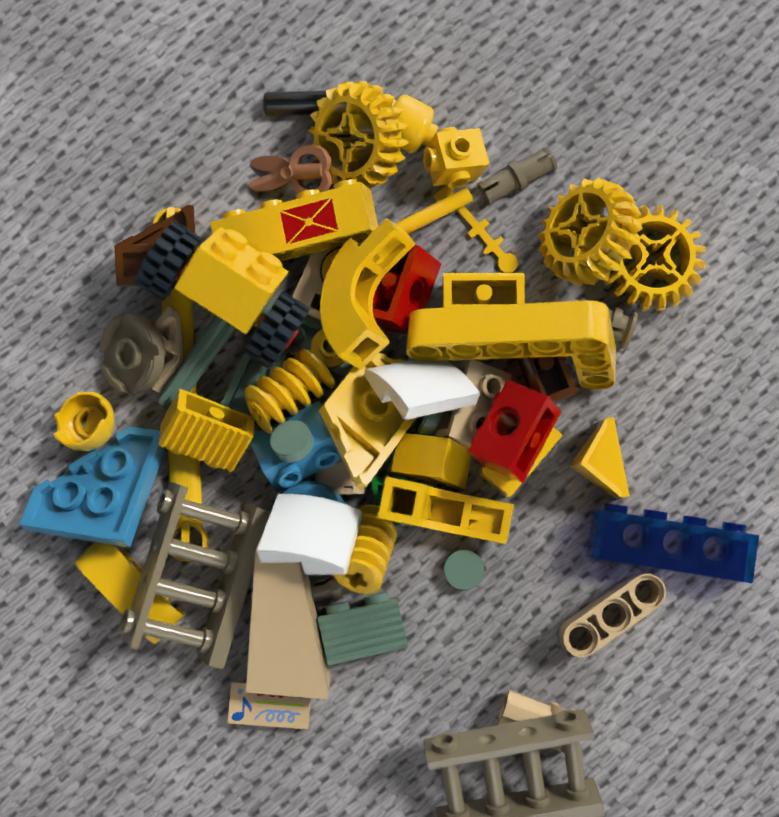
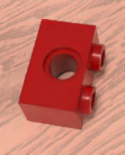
(405, 289)
(514, 453)

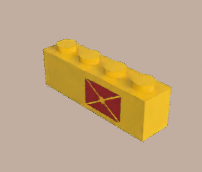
(308, 223)

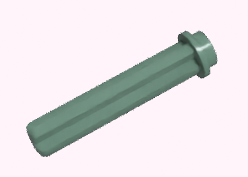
(196, 360)

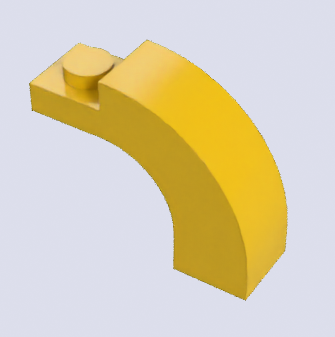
(350, 291)
(445, 510)

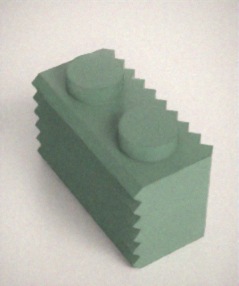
(361, 629)

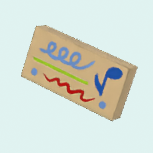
(267, 709)

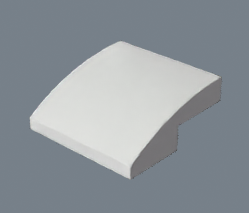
(422, 387)
(310, 532)

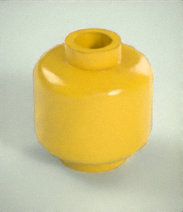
(419, 121)

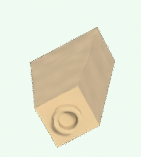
(285, 634)

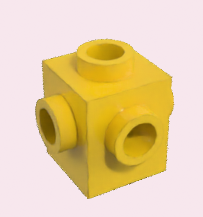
(455, 157)

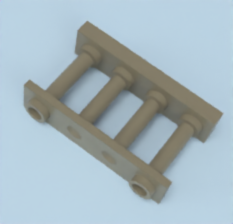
(223, 603)
(571, 799)

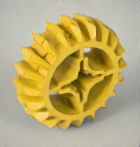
(368, 115)
(597, 239)
(663, 266)

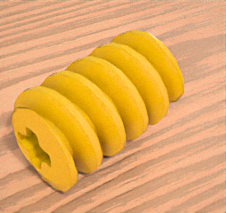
(285, 387)
(370, 553)

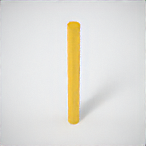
(430, 213)

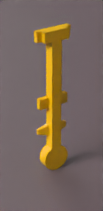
(507, 262)

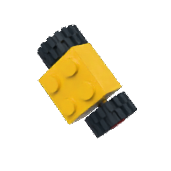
(228, 281)

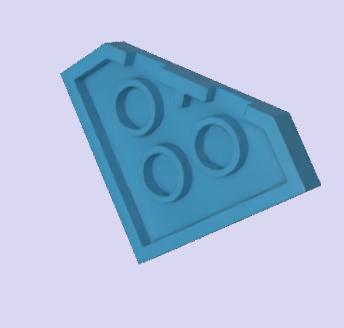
(101, 492)

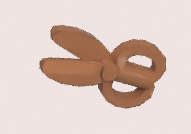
(286, 171)

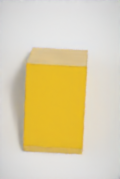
(432, 460)

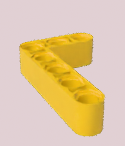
(520, 331)

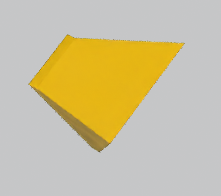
(602, 460)

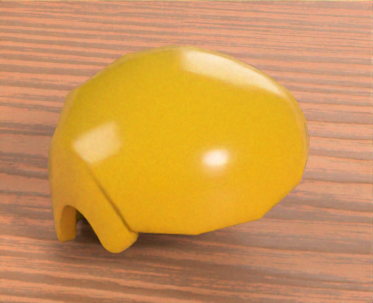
(98, 424)

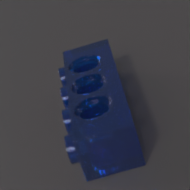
(733, 562)

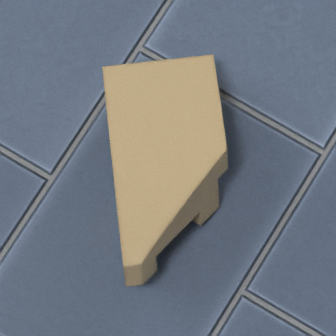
(171, 333)

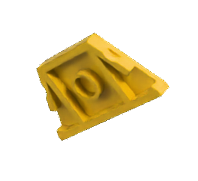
(362, 424)

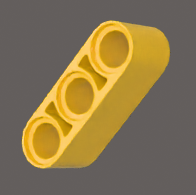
(117, 579)

